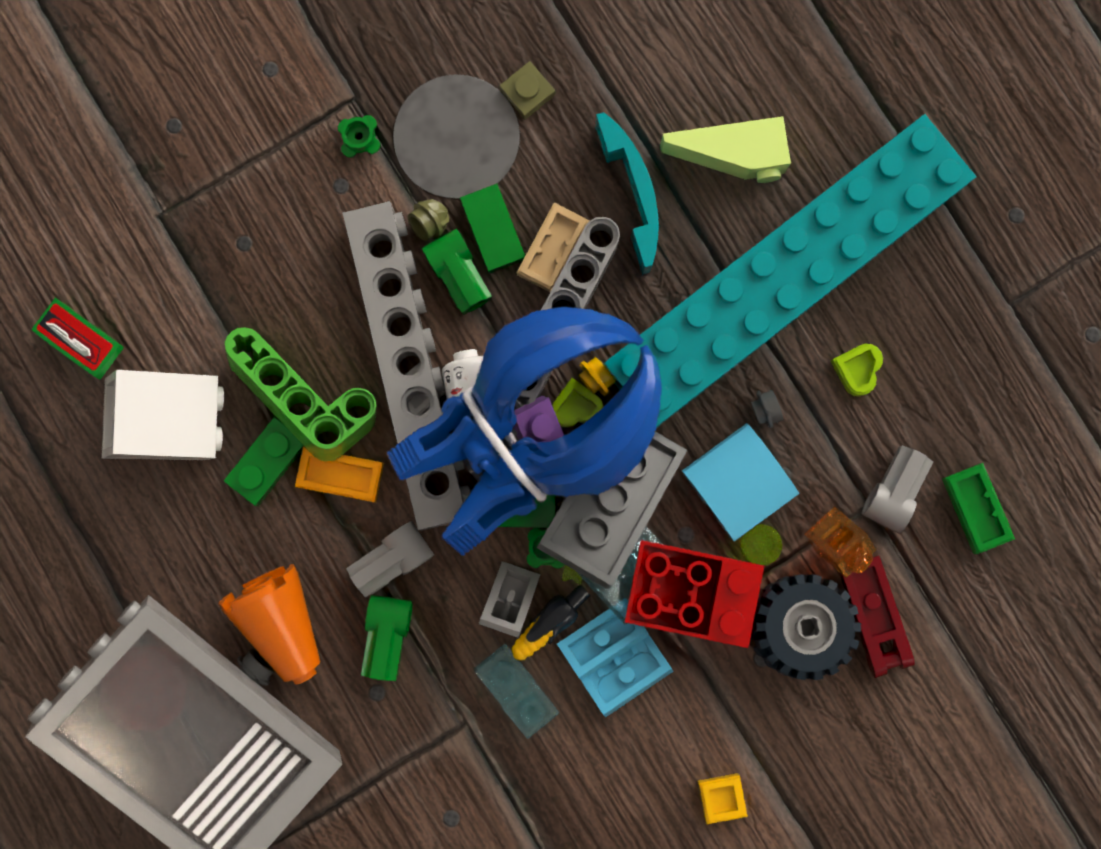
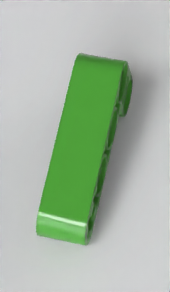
(293, 391)

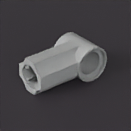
(893, 499)
(397, 555)

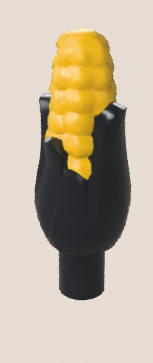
(552, 620)

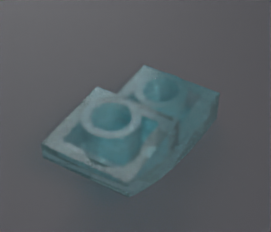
(516, 691)

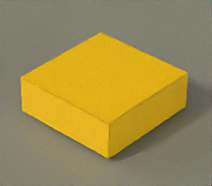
(722, 798)

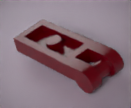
(878, 619)

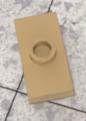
(552, 247)

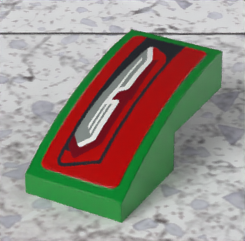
(77, 338)

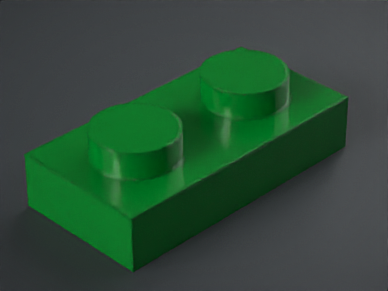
(264, 462)

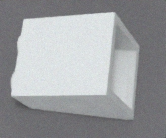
(161, 416)

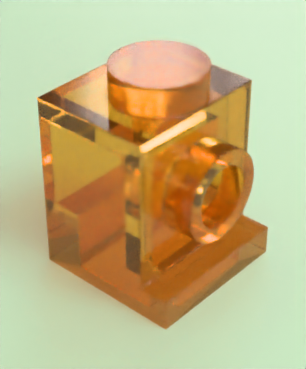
(847, 548)

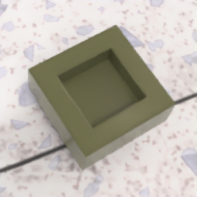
(527, 90)

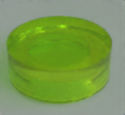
(761, 545)

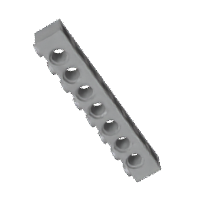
(364, 230)

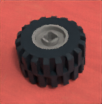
(805, 627)

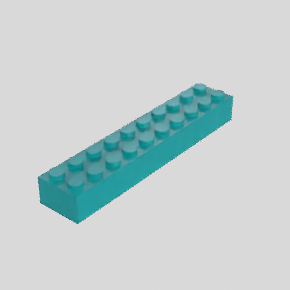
(797, 264)

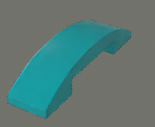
(618, 146)

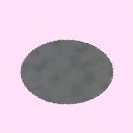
(456, 135)

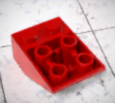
(694, 594)

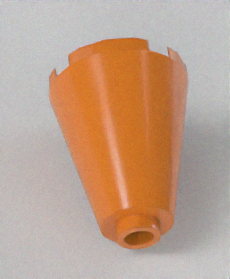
(276, 623)

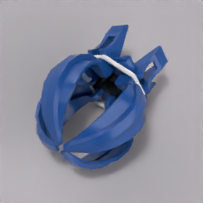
(482, 417)

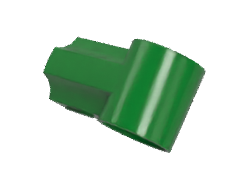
(453, 263)
(386, 625)

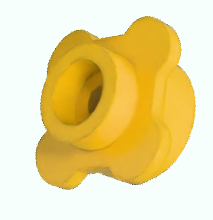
(596, 376)

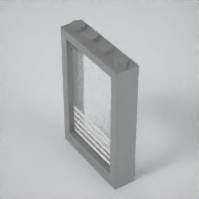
(182, 737)

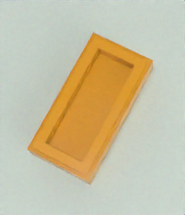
(342, 477)

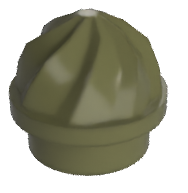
(428, 219)

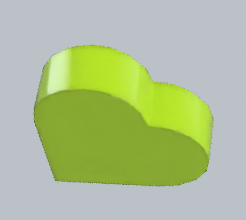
(858, 369)
(575, 404)

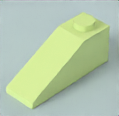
(738, 149)

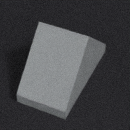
(509, 599)

